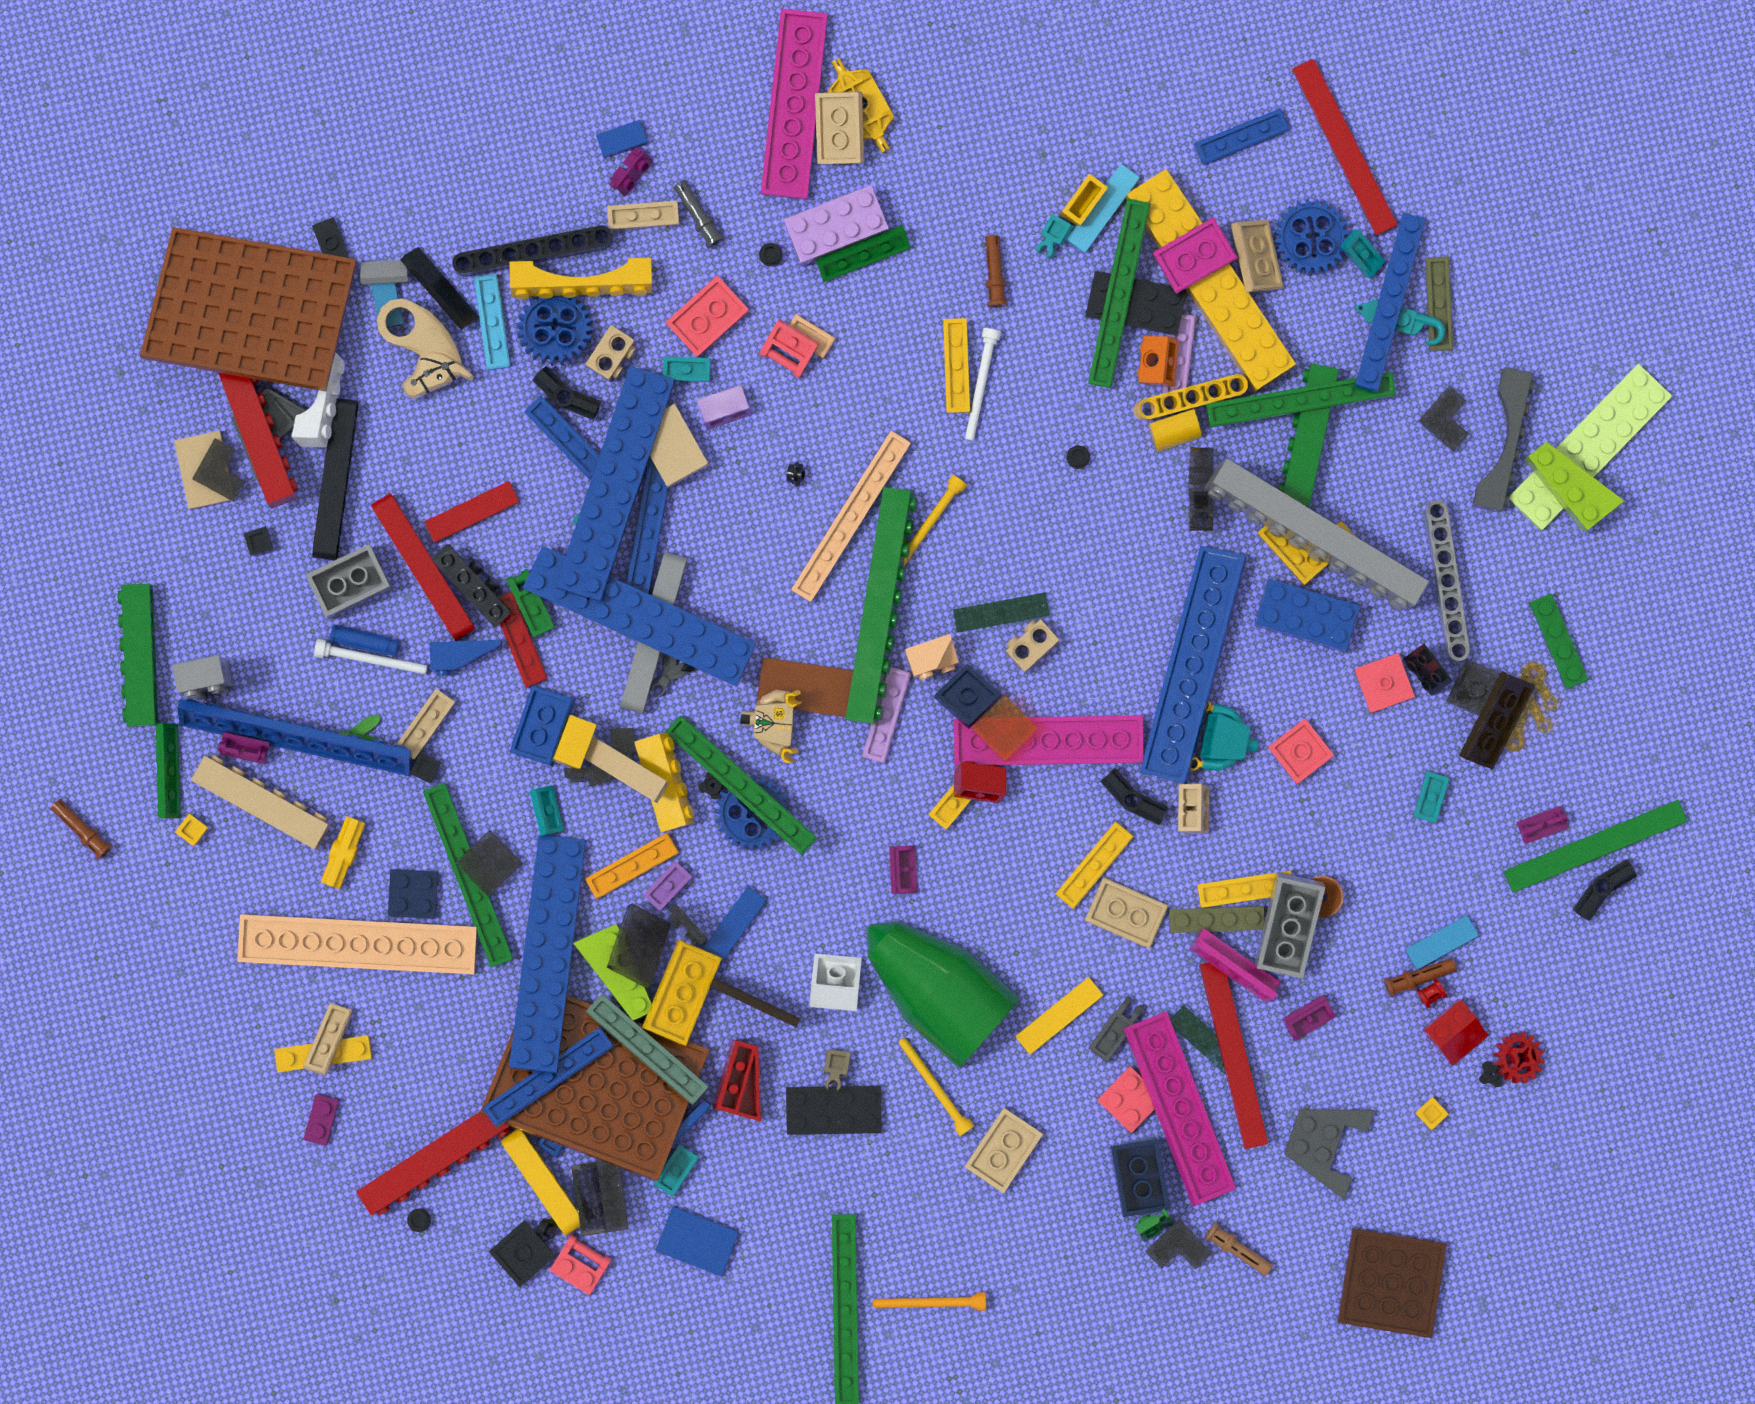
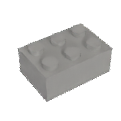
(348, 581)
(203, 676)

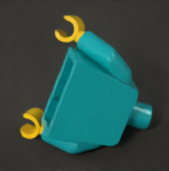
(1224, 739)

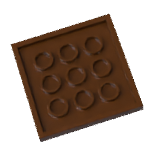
(1391, 1283)

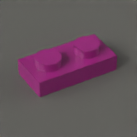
(321, 1119)

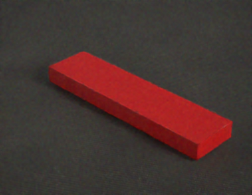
(471, 512)
(521, 644)

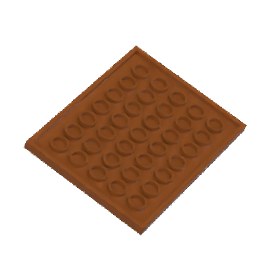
(611, 1106)

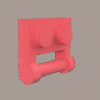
(792, 342)
(577, 1272)

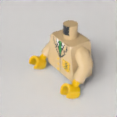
(774, 722)

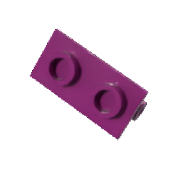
(637, 163)
(244, 747)
(1542, 824)

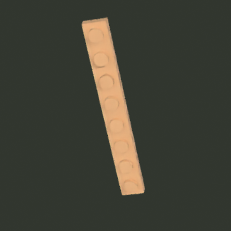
(851, 516)

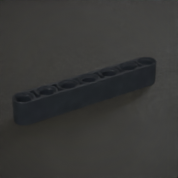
(544, 253)
(335, 481)

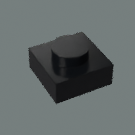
(258, 541)
(425, 768)

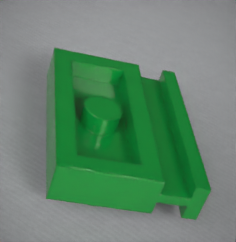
(1152, 1225)

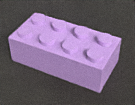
(835, 225)

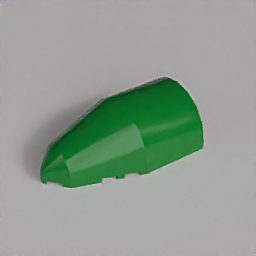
(939, 988)

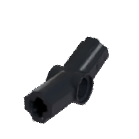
(554, 386)
(1145, 808)
(1614, 878)

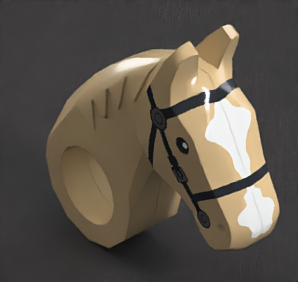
(439, 357)

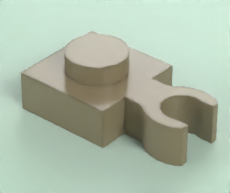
(836, 1065)

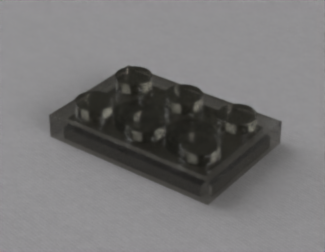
(638, 945)

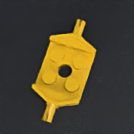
(877, 114)

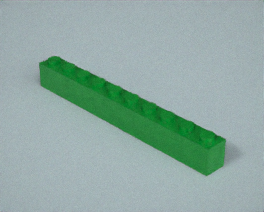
(880, 606)

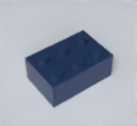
(1139, 1177)

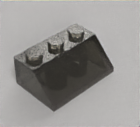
(600, 1198)

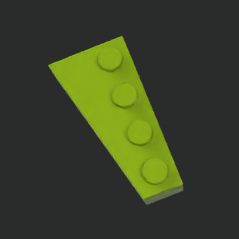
(1575, 489)
(597, 951)

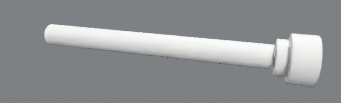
(990, 338)
(324, 649)

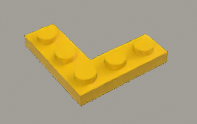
(1295, 560)

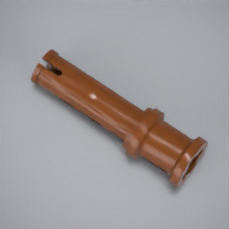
(995, 277)
(88, 836)
(1409, 980)

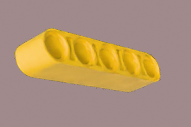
(1201, 397)
(542, 1181)

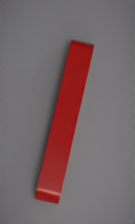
(423, 567)

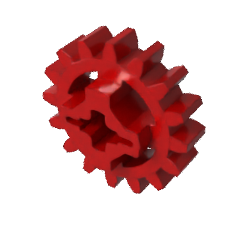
(1528, 1056)

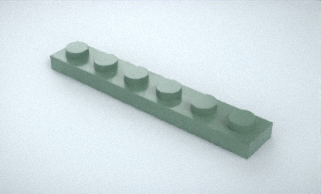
(647, 1049)

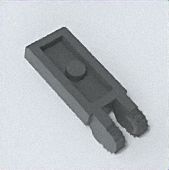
(1112, 1032)

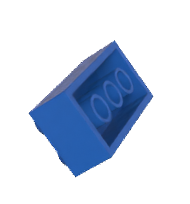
(1306, 615)

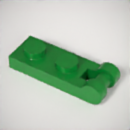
(530, 606)

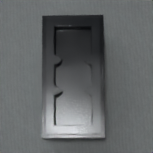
(330, 238)

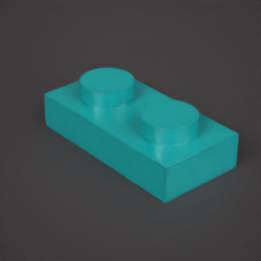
(1362, 253)
(687, 369)
(1431, 797)
(546, 810)
(676, 1170)

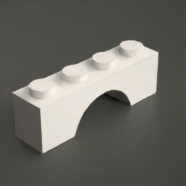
(314, 425)

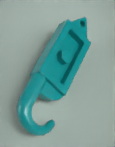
(1408, 322)

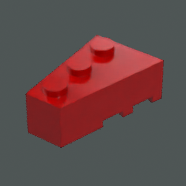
(739, 1082)

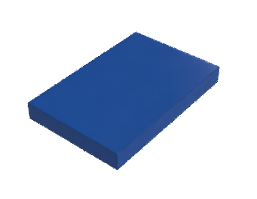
(542, 725)
(697, 1241)

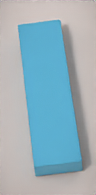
(1118, 187)
(492, 322)

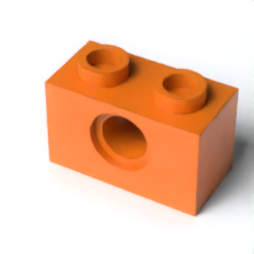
(1164, 371)

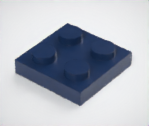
(967, 696)
(412, 894)

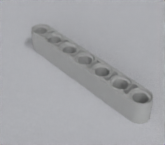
(1451, 570)
(645, 657)

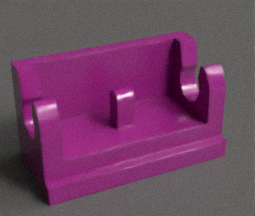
(903, 869)
(1308, 1017)

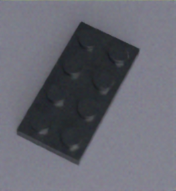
(1150, 307)
(833, 1112)

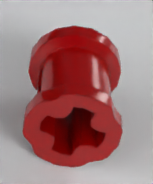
(1431, 993)

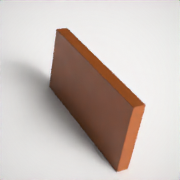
(821, 687)

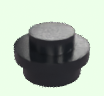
(770, 254)
(1078, 457)
(419, 1220)
(546, 1229)

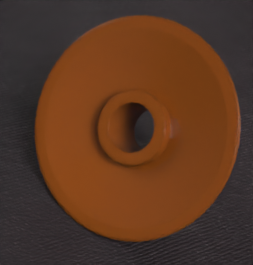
(1335, 896)

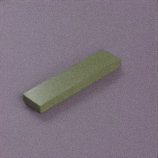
(1439, 300)

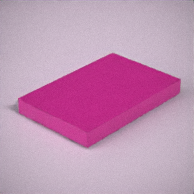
(1194, 255)

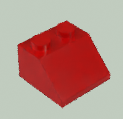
(1455, 1032)

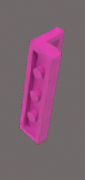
(1235, 965)

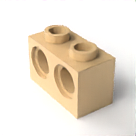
(605, 351)
(1035, 649)
(1193, 809)

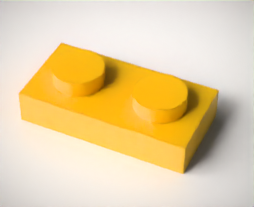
(948, 808)

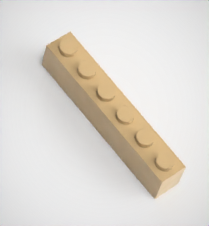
(260, 802)

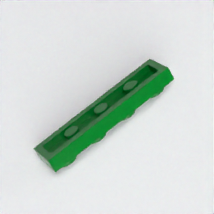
(863, 253)
(1558, 641)
(168, 771)

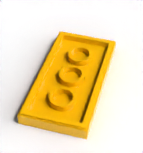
(682, 993)

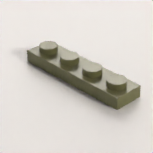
(1216, 919)

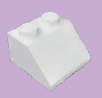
(835, 982)

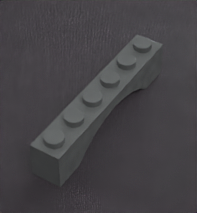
(1513, 393)

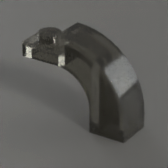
(1199, 502)
(622, 741)

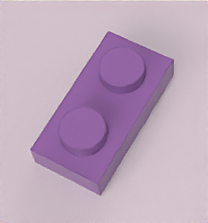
(667, 886)

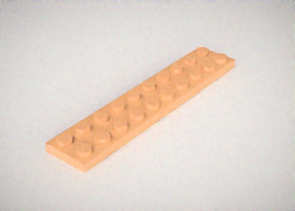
(357, 944)

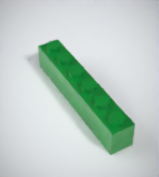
(1307, 441)
(139, 655)

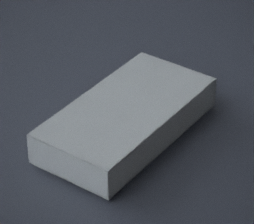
(383, 272)

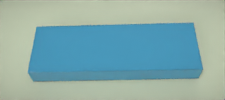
(1441, 942)

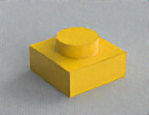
(191, 830)
(1431, 1113)

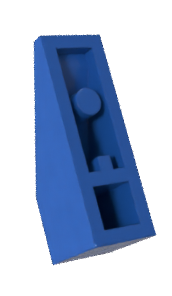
(458, 654)

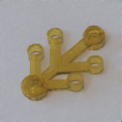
(1531, 705)

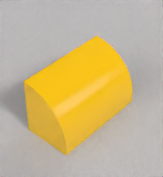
(1083, 200)
(1175, 430)
(574, 742)

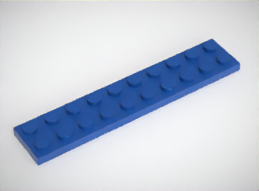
(615, 484)
(648, 621)
(1193, 664)
(297, 738)
(547, 954)

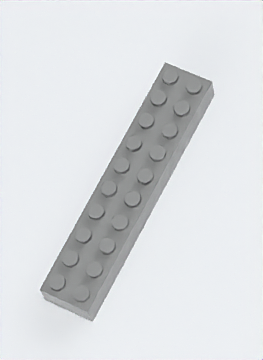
(1315, 535)

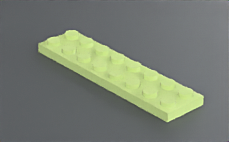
(1596, 439)

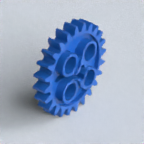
(1290, 238)
(553, 348)
(736, 827)

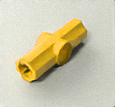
(343, 852)

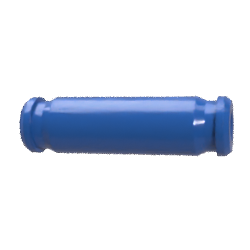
(364, 641)

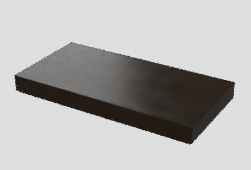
(1497, 720)
(755, 1002)

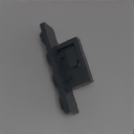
(474, 583)

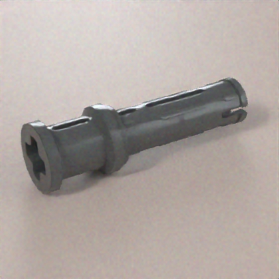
(704, 223)

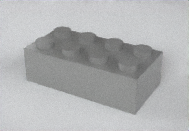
(1289, 925)

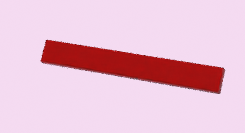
(1344, 147)
(1233, 1056)

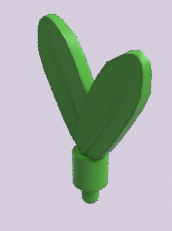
(363, 727)

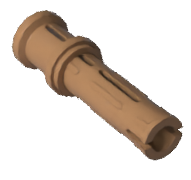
(1229, 1243)

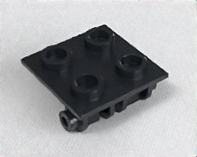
(1427, 669)

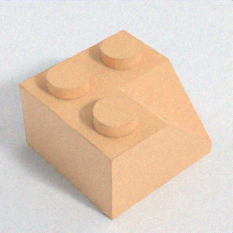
(932, 657)

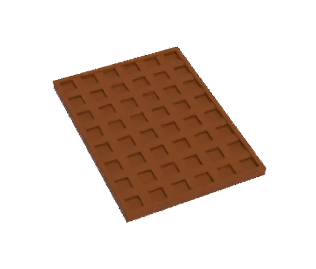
(248, 309)

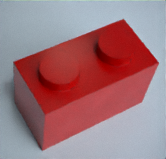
(980, 782)

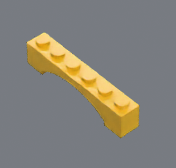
(531, 281)

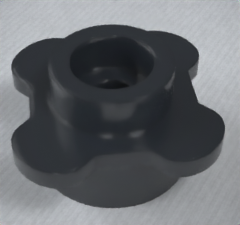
(795, 474)
(705, 787)
(1486, 1078)

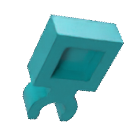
(1056, 233)

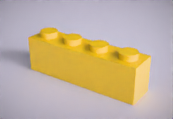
(658, 757)

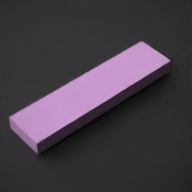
(1185, 338)
(881, 735)

